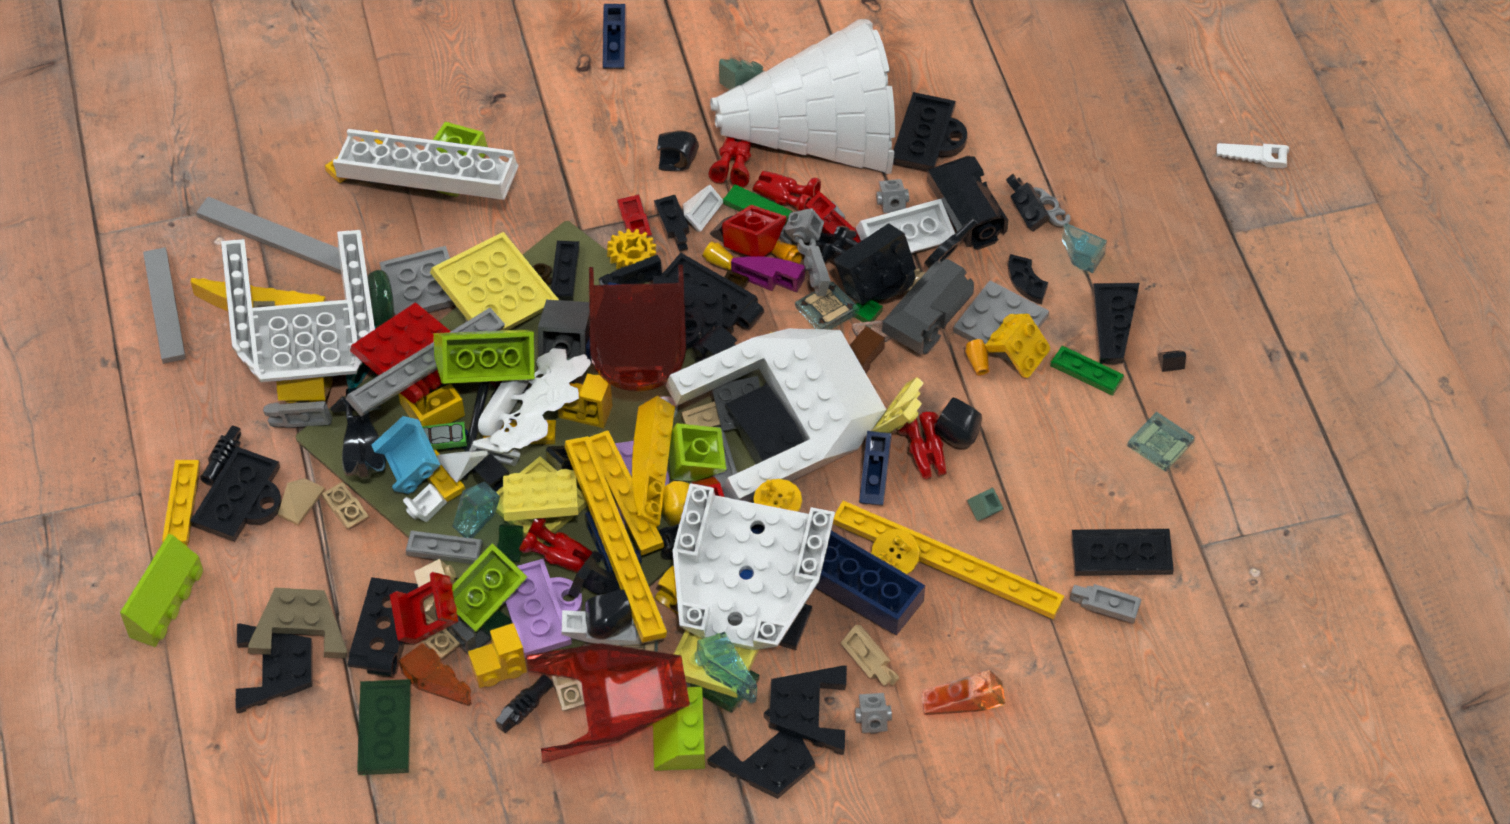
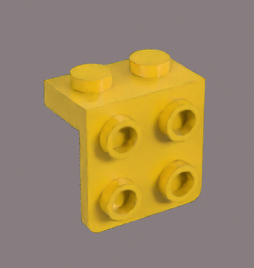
(1021, 342)

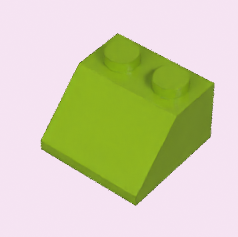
(696, 452)

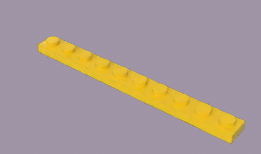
(615, 539)
(956, 562)

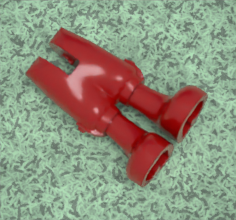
(739, 174)
(779, 189)
(925, 452)
(565, 550)

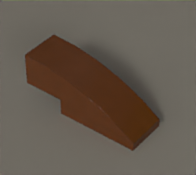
(867, 347)

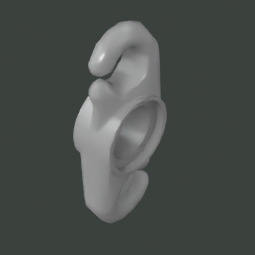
(1047, 199)

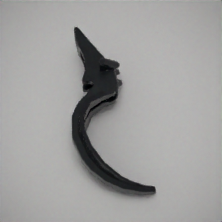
(835, 244)
(360, 434)

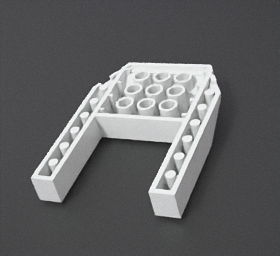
(304, 337)
(814, 381)

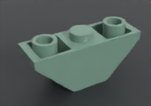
(737, 72)

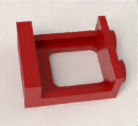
(410, 613)

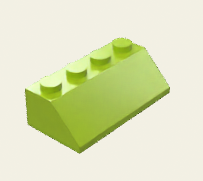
(484, 356)
(161, 591)

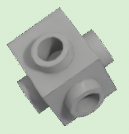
(892, 195)
(804, 226)
(873, 713)

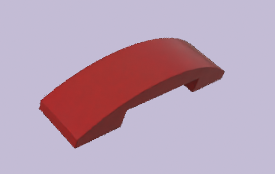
(826, 211)

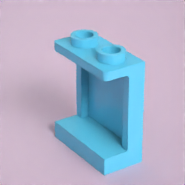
(407, 453)

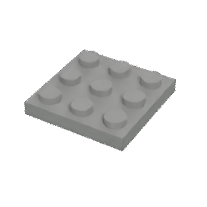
(414, 283)
(990, 309)

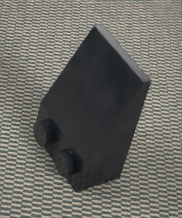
(764, 424)

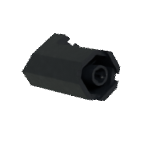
(966, 197)

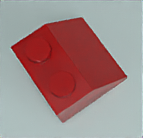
(753, 231)

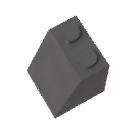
(564, 327)

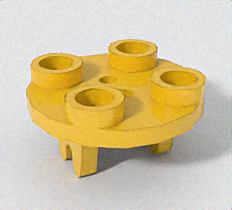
(768, 494)
(903, 544)

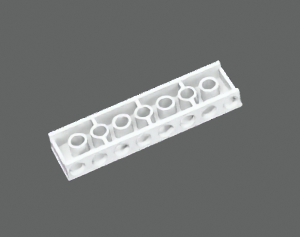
(426, 167)

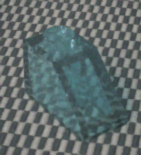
(1083, 247)
(475, 509)

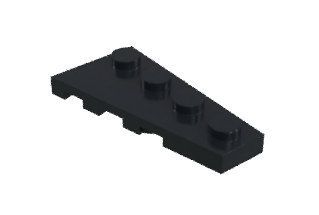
(1113, 314)

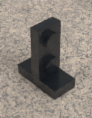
(594, 578)

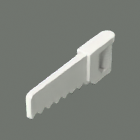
(1256, 153)

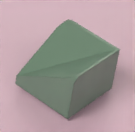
(985, 504)

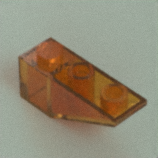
(431, 676)
(967, 694)

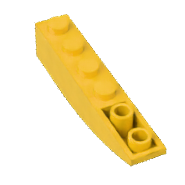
(215, 294)
(651, 457)

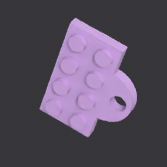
(538, 609)

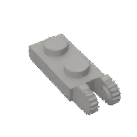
(298, 414)

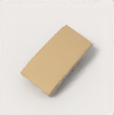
(344, 505)
(441, 642)
(568, 692)

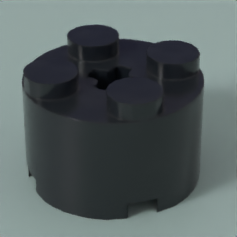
(713, 342)

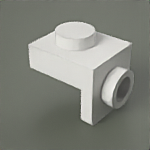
(425, 504)

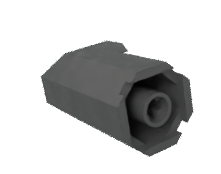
(929, 306)

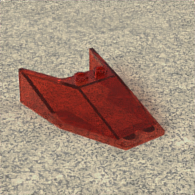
(620, 690)

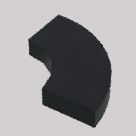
(1025, 279)

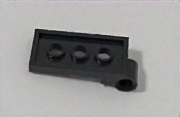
(361, 655)

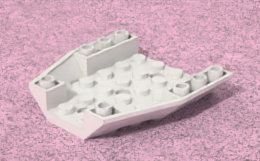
(718, 544)

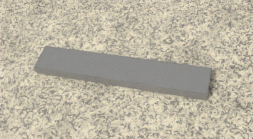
(164, 305)

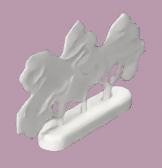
(545, 394)

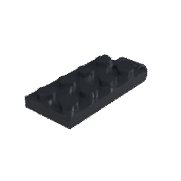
(745, 303)

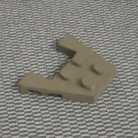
(298, 613)

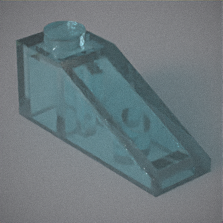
(724, 665)

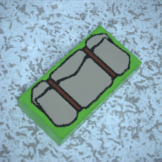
(446, 435)

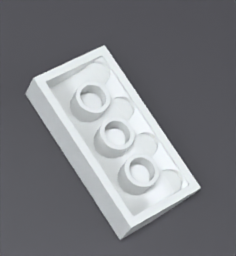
(923, 225)

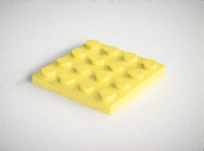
(494, 278)

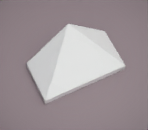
(702, 207)
(510, 457)
(460, 463)

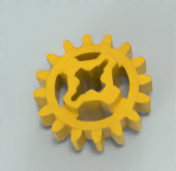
(630, 248)

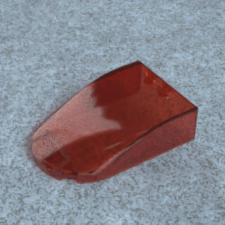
(637, 332)

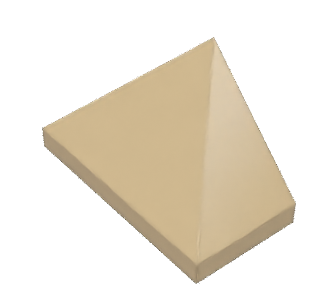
(299, 500)

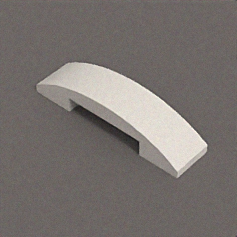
(575, 627)

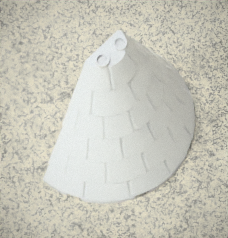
(820, 102)

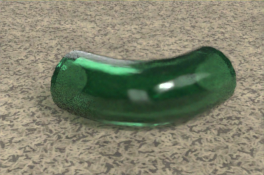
(381, 297)

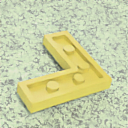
(902, 408)

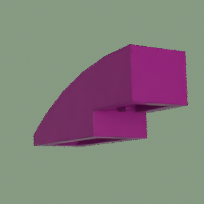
(769, 272)

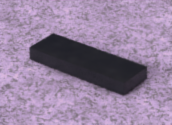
(565, 269)

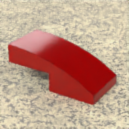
(633, 214)

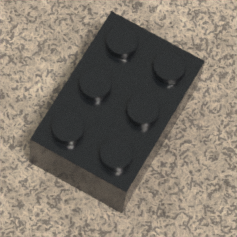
(875, 263)

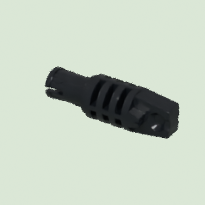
(221, 454)
(523, 704)

